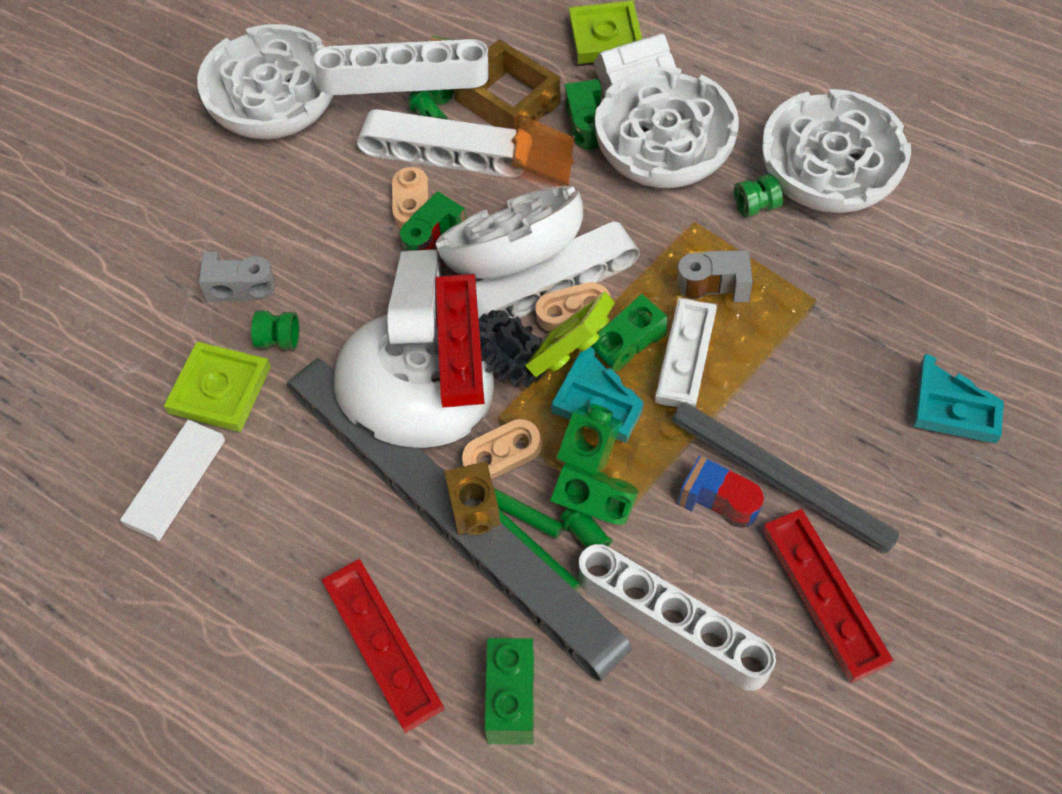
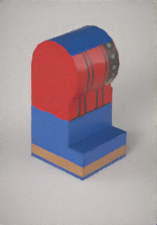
(722, 492)

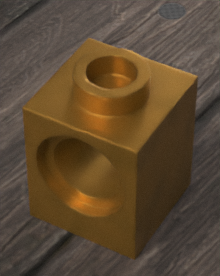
(468, 483)

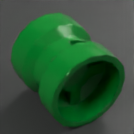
(758, 195)
(275, 330)

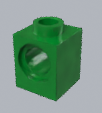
(577, 450)

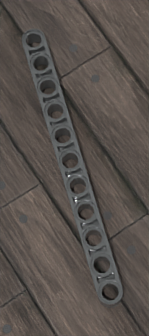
(496, 554)

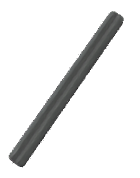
(786, 477)

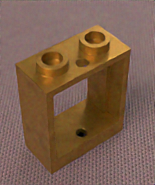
(503, 60)

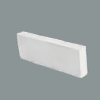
(686, 353)
(173, 480)

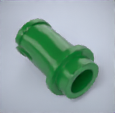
(423, 104)
(584, 528)

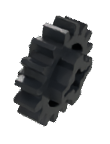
(508, 347)

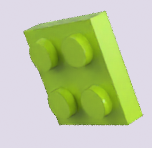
(603, 28)
(575, 332)
(217, 386)

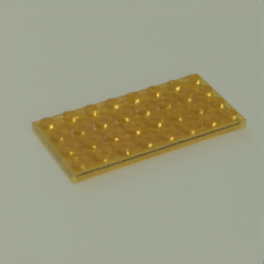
(739, 345)

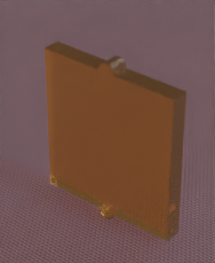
(542, 151)

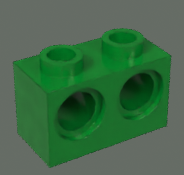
(510, 691)

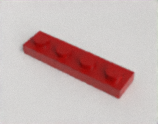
(459, 341)
(827, 596)
(383, 646)

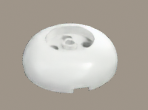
(248, 86)
(688, 124)
(811, 145)
(515, 237)
(394, 393)

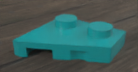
(594, 384)
(956, 405)

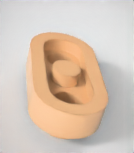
(409, 191)
(565, 303)
(502, 447)

